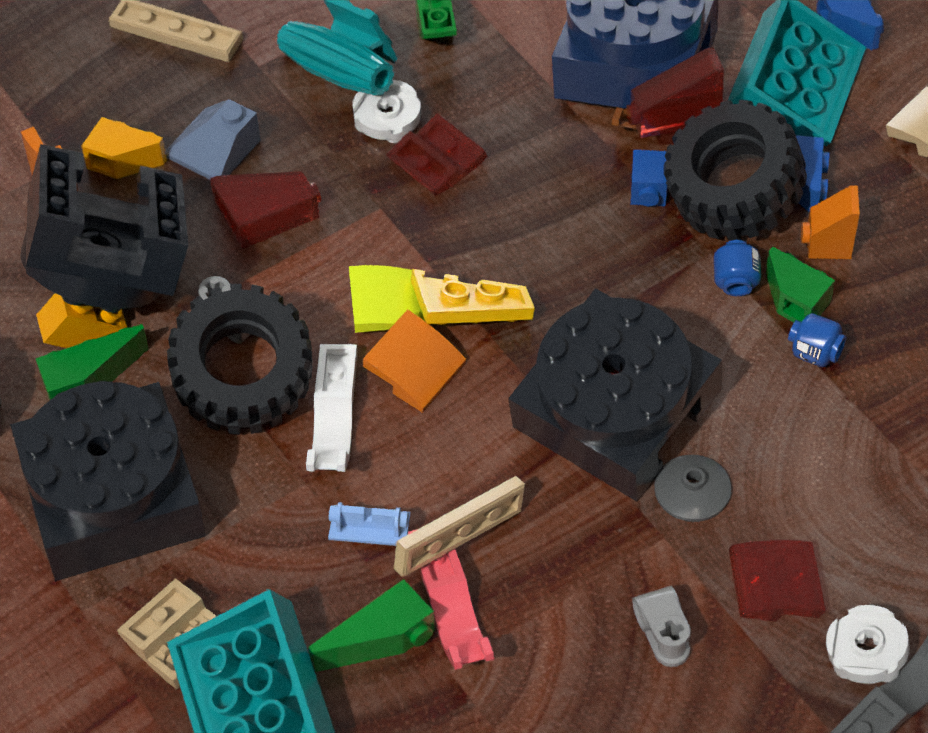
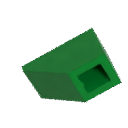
(435, 18)
(796, 286)

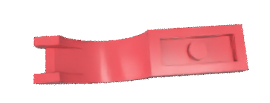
(454, 611)

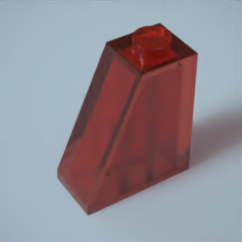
(676, 95)
(265, 203)

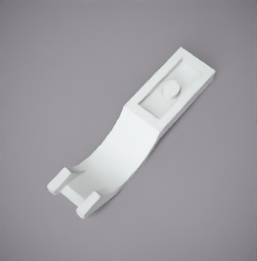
(333, 407)

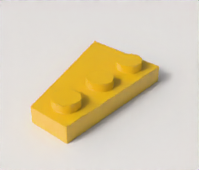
(462, 302)

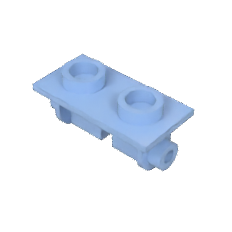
(367, 524)

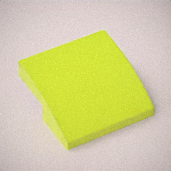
(381, 296)

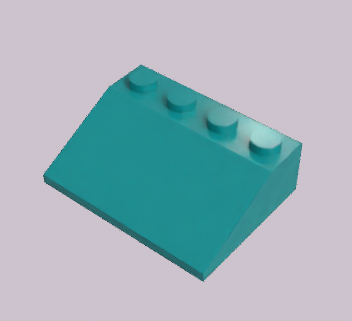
(799, 68)
(250, 672)

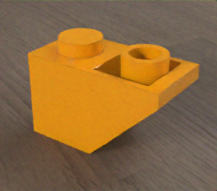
(121, 149)
(71, 325)

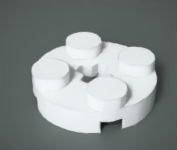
(388, 125)
(868, 665)

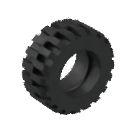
(722, 135)
(231, 314)

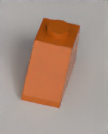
(832, 226)

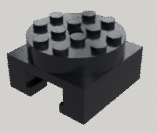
(99, 246)
(614, 420)
(106, 476)

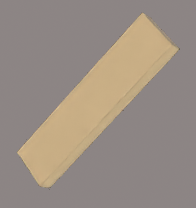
(176, 29)
(458, 526)

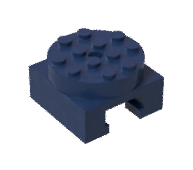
(623, 43)

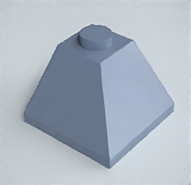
(216, 139)

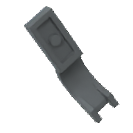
(893, 702)

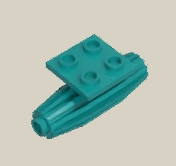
(347, 53)

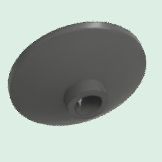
(692, 500)

